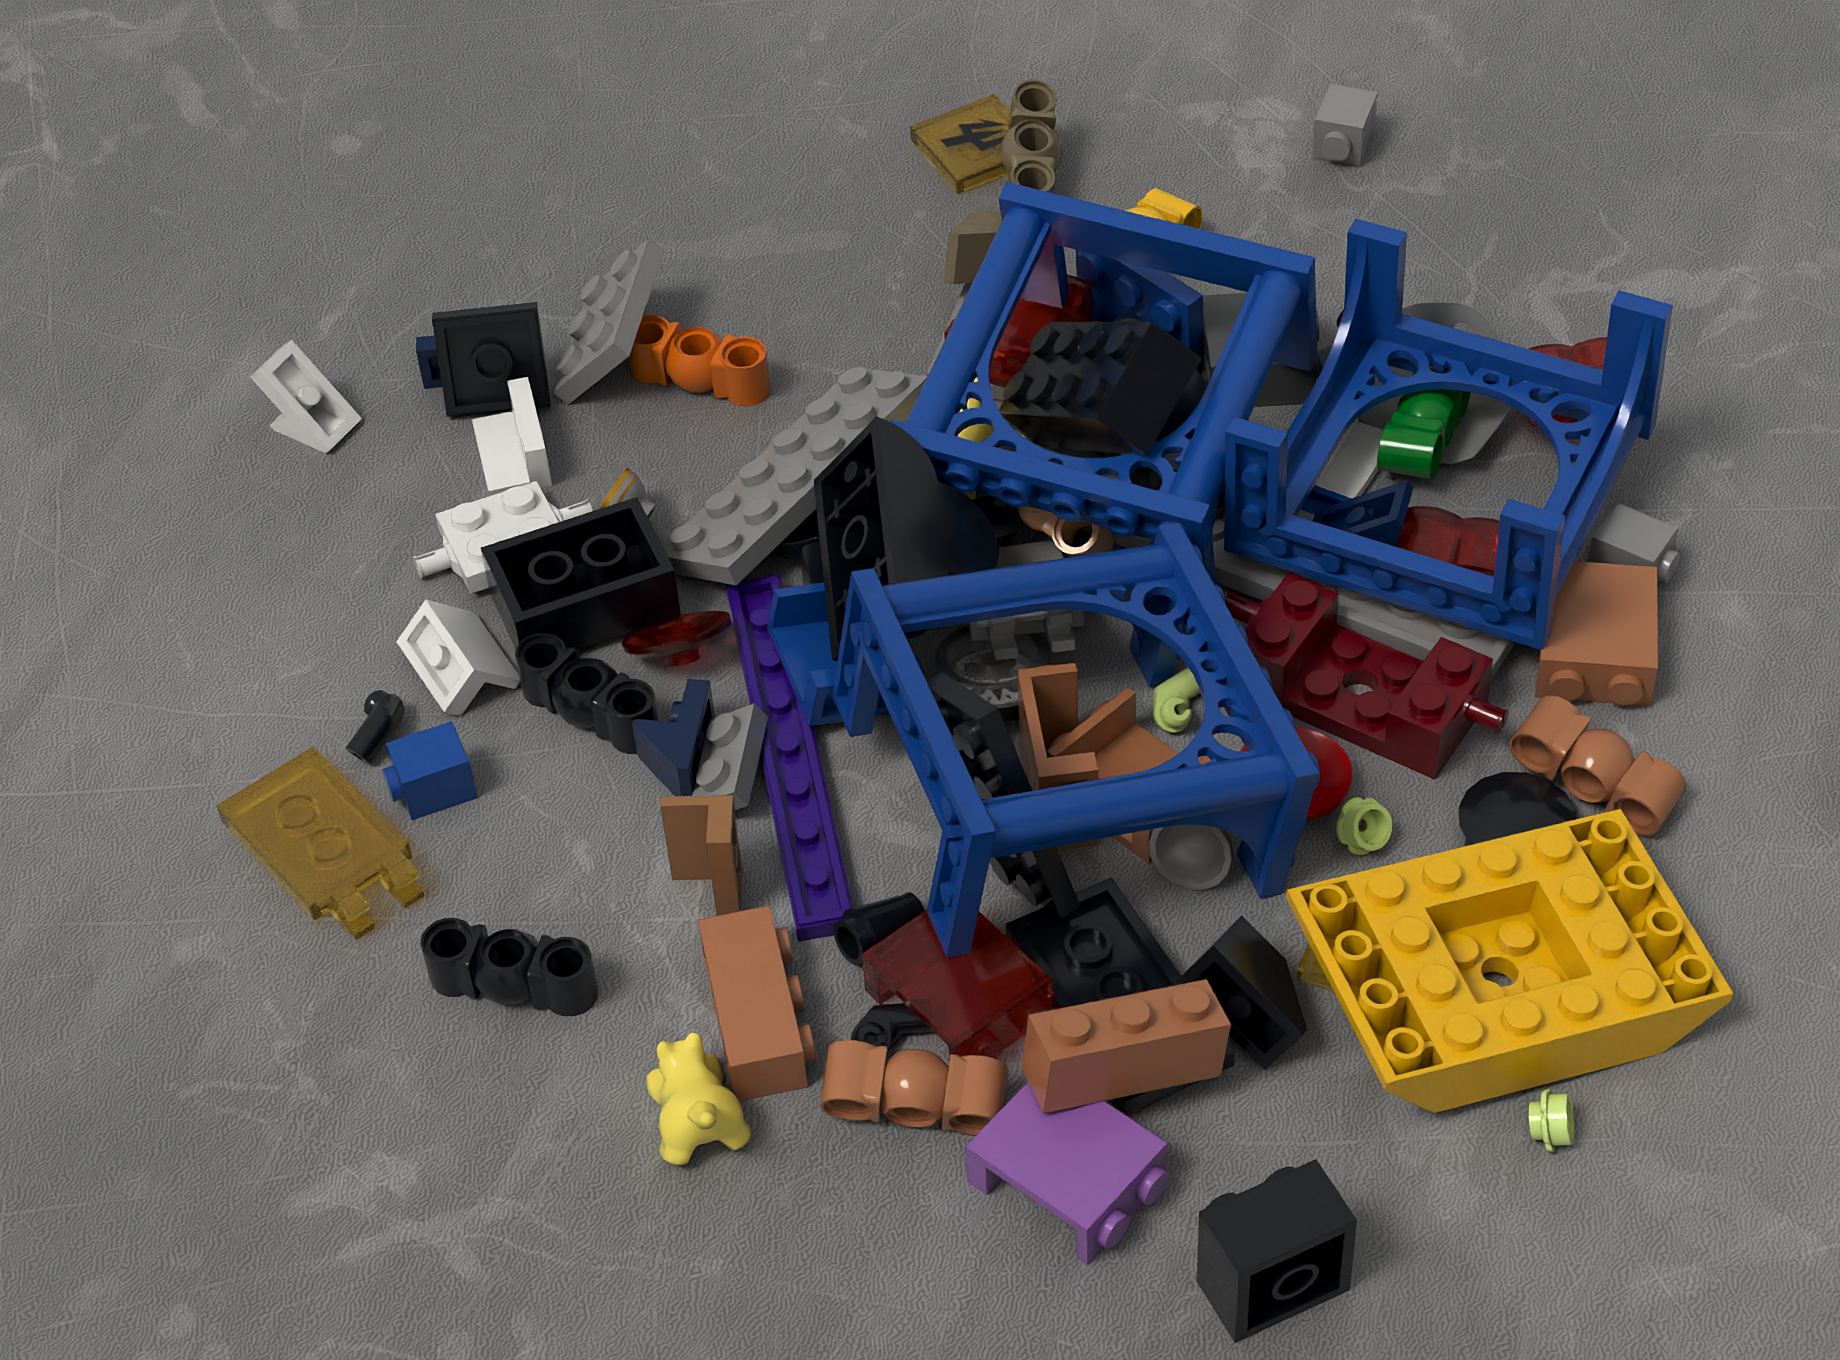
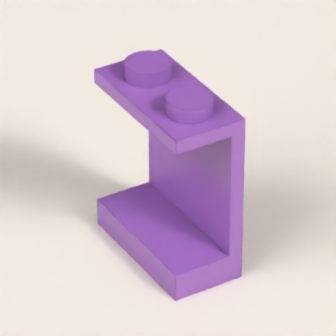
(1075, 1162)

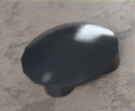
(1511, 805)

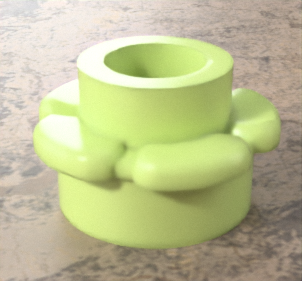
(1375, 825)
(1552, 1120)

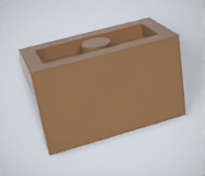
(705, 845)

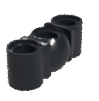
(583, 689)
(509, 966)

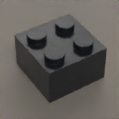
(1275, 1249)

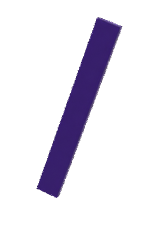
(791, 770)

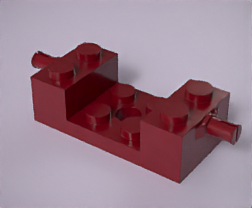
(1415, 706)

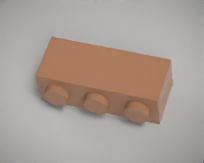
(756, 1003)
(1125, 1045)

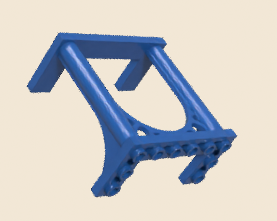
(1030, 264)
(1276, 470)
(1163, 594)

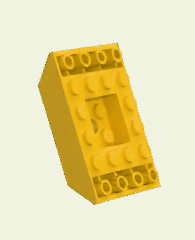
(1562, 910)

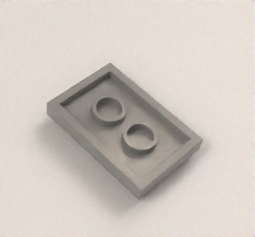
(607, 321)

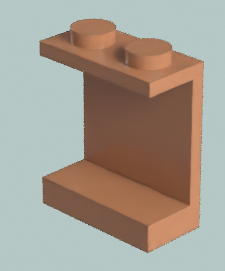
(1603, 636)
(1046, 711)
(1119, 750)

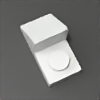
(308, 402)

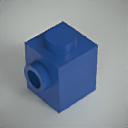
(429, 771)

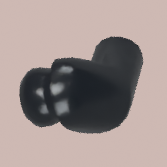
(384, 715)
(887, 1023)

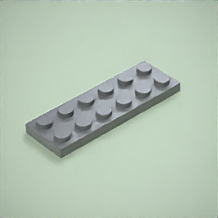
(778, 486)

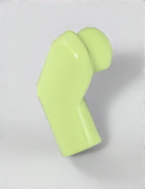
(1172, 699)

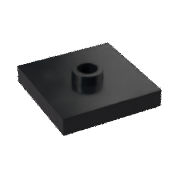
(485, 350)

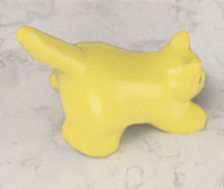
(693, 1101)

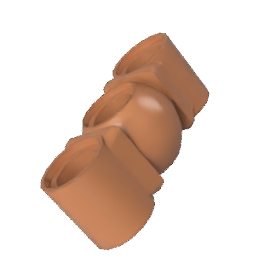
(1597, 764)
(912, 1087)

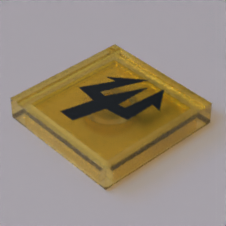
(965, 142)

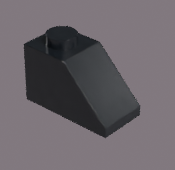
(1252, 990)

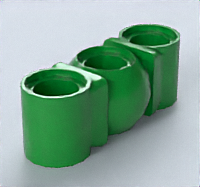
(1421, 431)

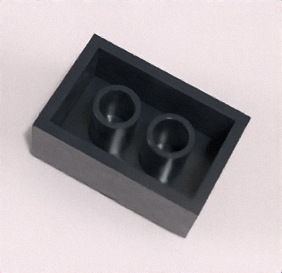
(583, 577)

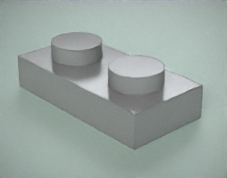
(731, 755)

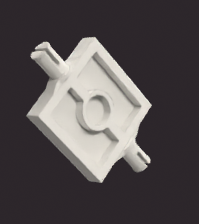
(487, 522)

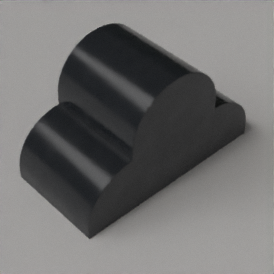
(892, 514)

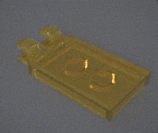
(322, 840)

